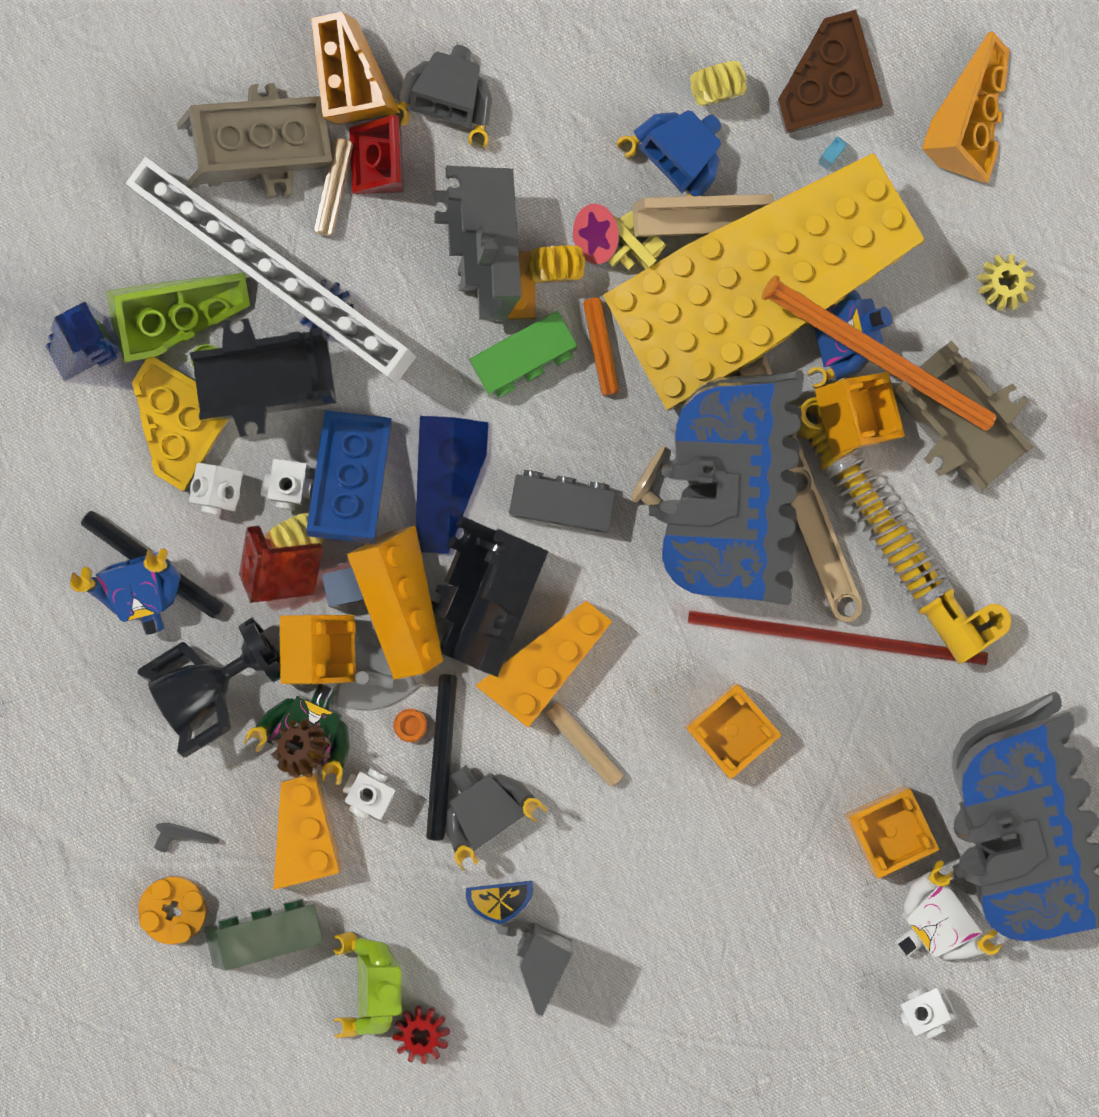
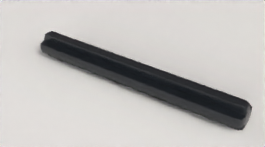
(132, 549)
(441, 757)

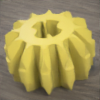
(718, 83)
(1005, 294)
(291, 533)

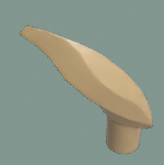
(641, 490)

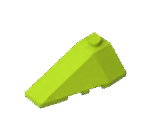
(162, 314)

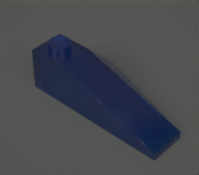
(448, 467)

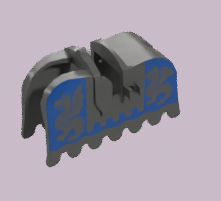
(735, 533)
(1026, 823)

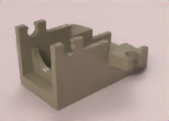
(258, 139)
(960, 444)

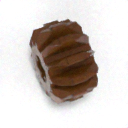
(303, 736)

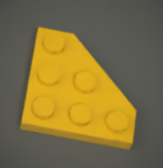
(172, 422)

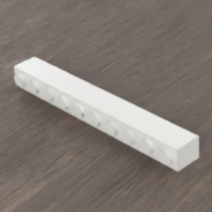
(271, 270)

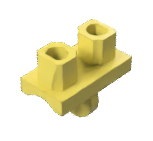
(643, 253)

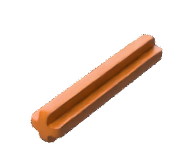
(601, 346)

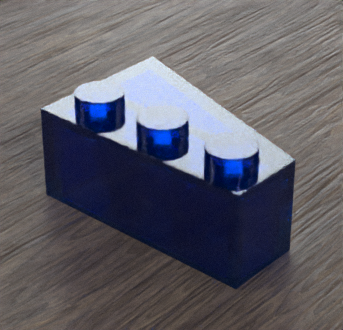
(81, 340)

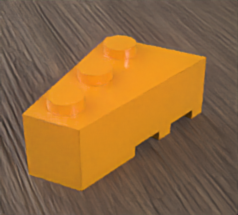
(348, 72)
(304, 834)

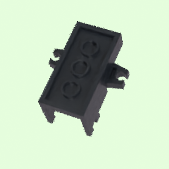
(262, 376)
(488, 594)

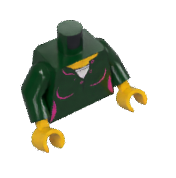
(315, 710)

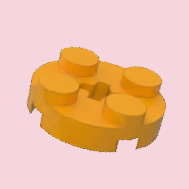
(154, 917)

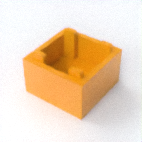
(859, 412)
(317, 649)
(732, 731)
(891, 832)

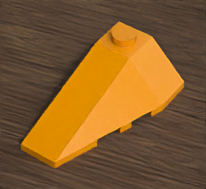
(965, 123)

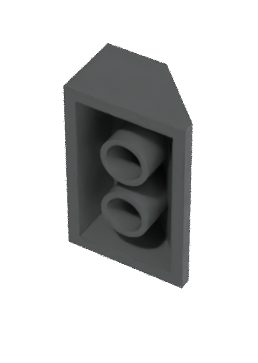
(542, 963)

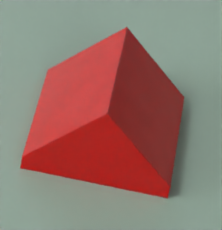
(377, 156)

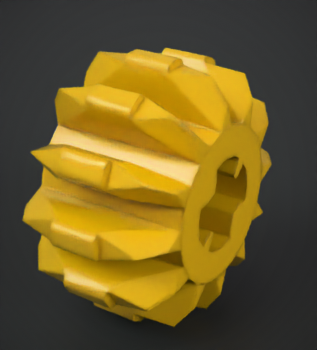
(556, 264)

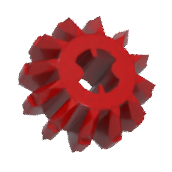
(421, 1046)

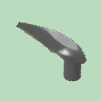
(172, 831)

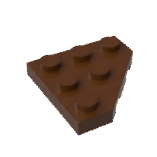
(831, 78)

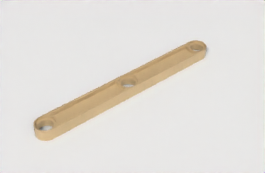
(818, 531)

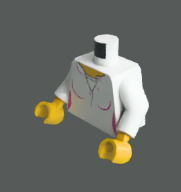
(941, 921)

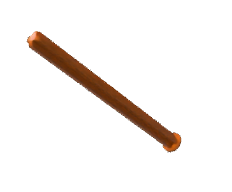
(878, 353)

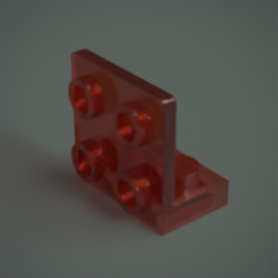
(277, 572)

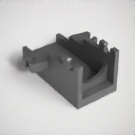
(485, 235)

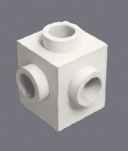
(281, 473)
(215, 488)
(382, 794)
(939, 1012)

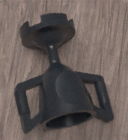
(199, 690)

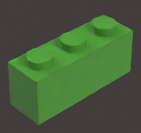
(524, 355)

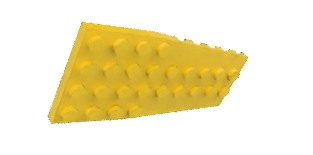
(703, 305)

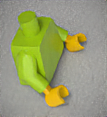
(377, 986)

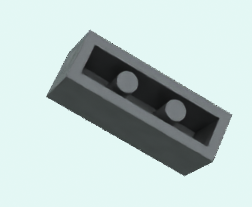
(562, 501)

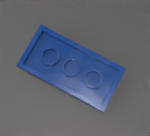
(349, 477)

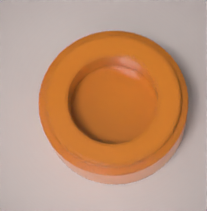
(410, 725)

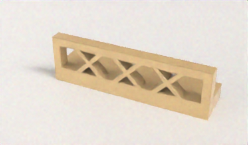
(692, 213)

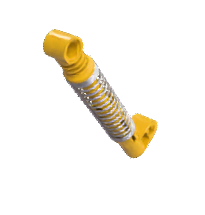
(930, 593)

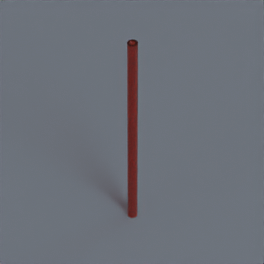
(828, 636)

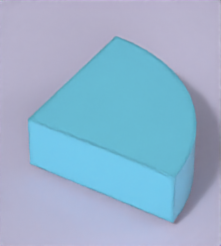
(832, 152)

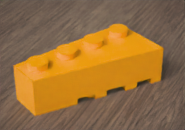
(399, 601)
(543, 666)

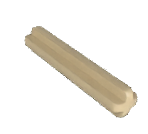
(333, 187)
(584, 744)

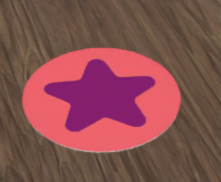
(596, 233)

